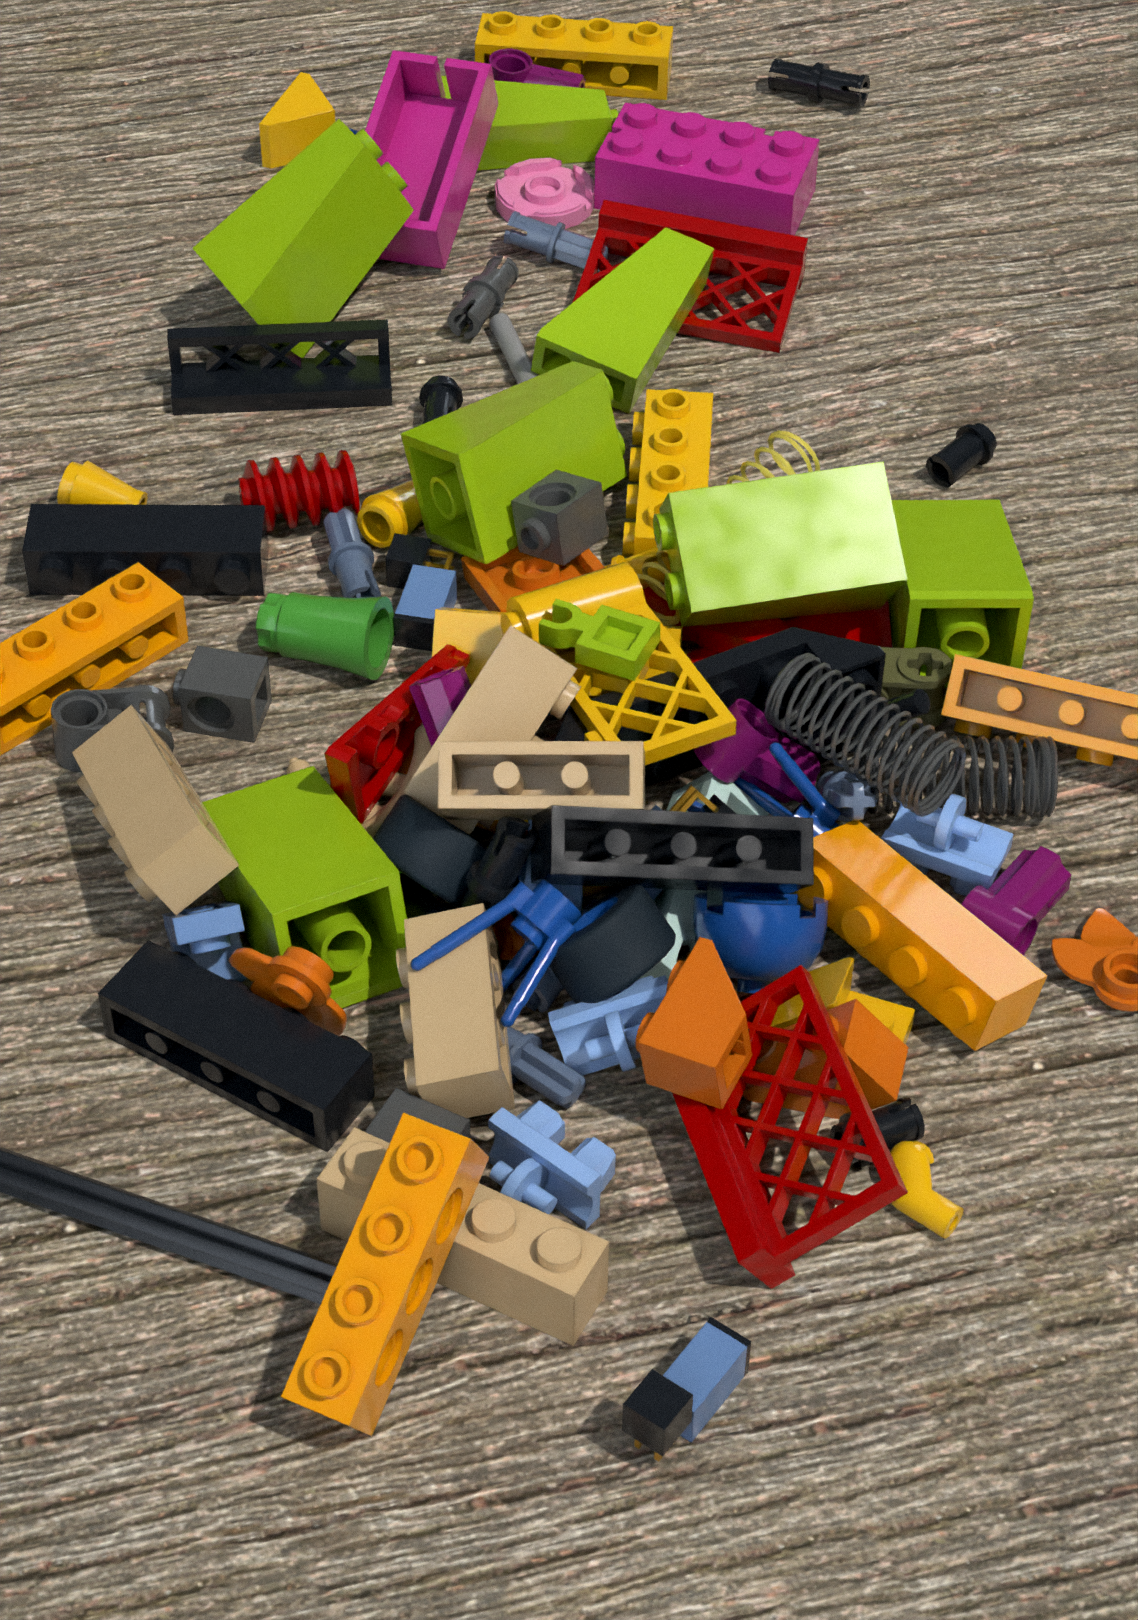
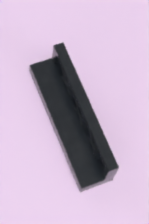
(281, 377)

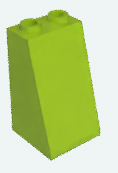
(309, 231)
(500, 446)
(781, 546)
(962, 582)
(313, 881)

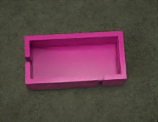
(432, 146)
(707, 168)

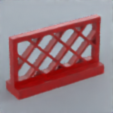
(739, 252)
(733, 1161)

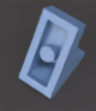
(208, 935)

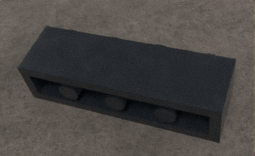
(186, 546)
(672, 850)
(238, 1044)

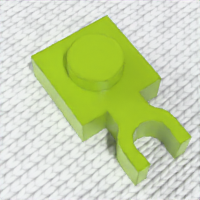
(607, 641)

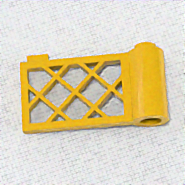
(621, 589)

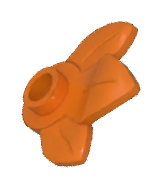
(1102, 959)
(293, 981)

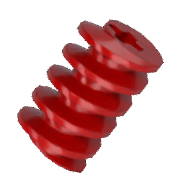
(301, 488)

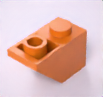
(698, 1033)
(870, 1046)

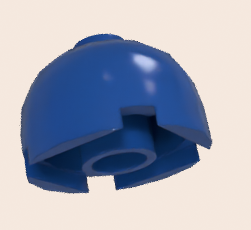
(761, 934)

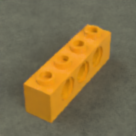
(386, 1274)

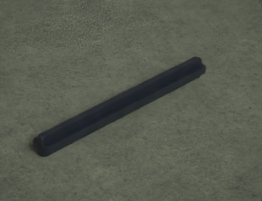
(165, 1226)

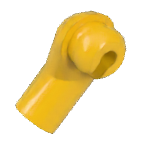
(921, 1201)

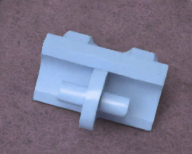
(950, 844)
(606, 1031)
(541, 1172)

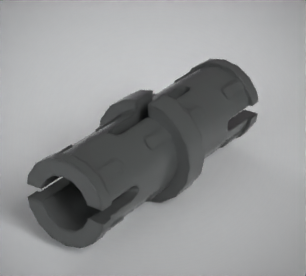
(483, 297)

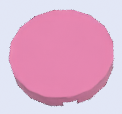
(545, 192)

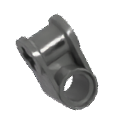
(84, 712)

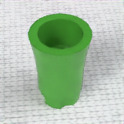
(329, 630)

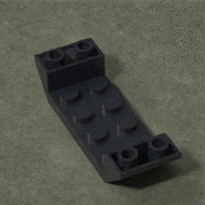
(748, 675)

